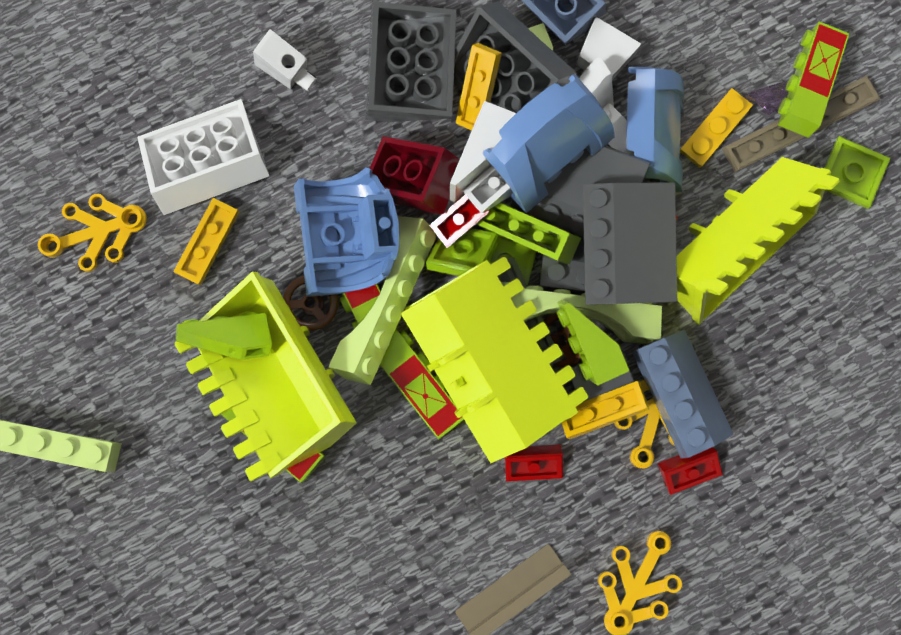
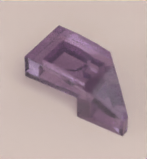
(769, 97)

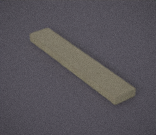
(775, 138)

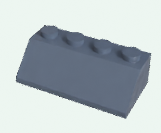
(567, 17)
(683, 394)

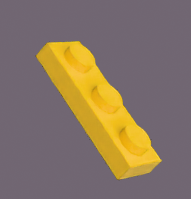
(478, 83)
(715, 128)
(206, 241)
(606, 410)

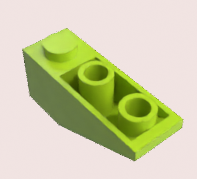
(234, 337)
(598, 352)

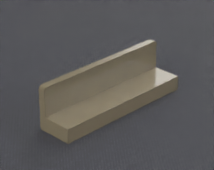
(513, 592)

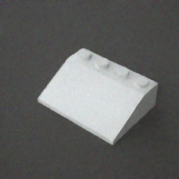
(483, 136)
(201, 157)

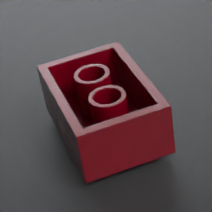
(415, 173)

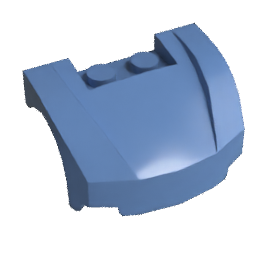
(655, 122)
(547, 137)
(346, 233)

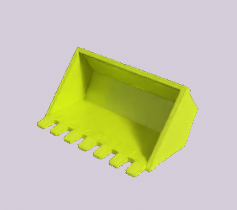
(747, 234)
(493, 360)
(277, 399)

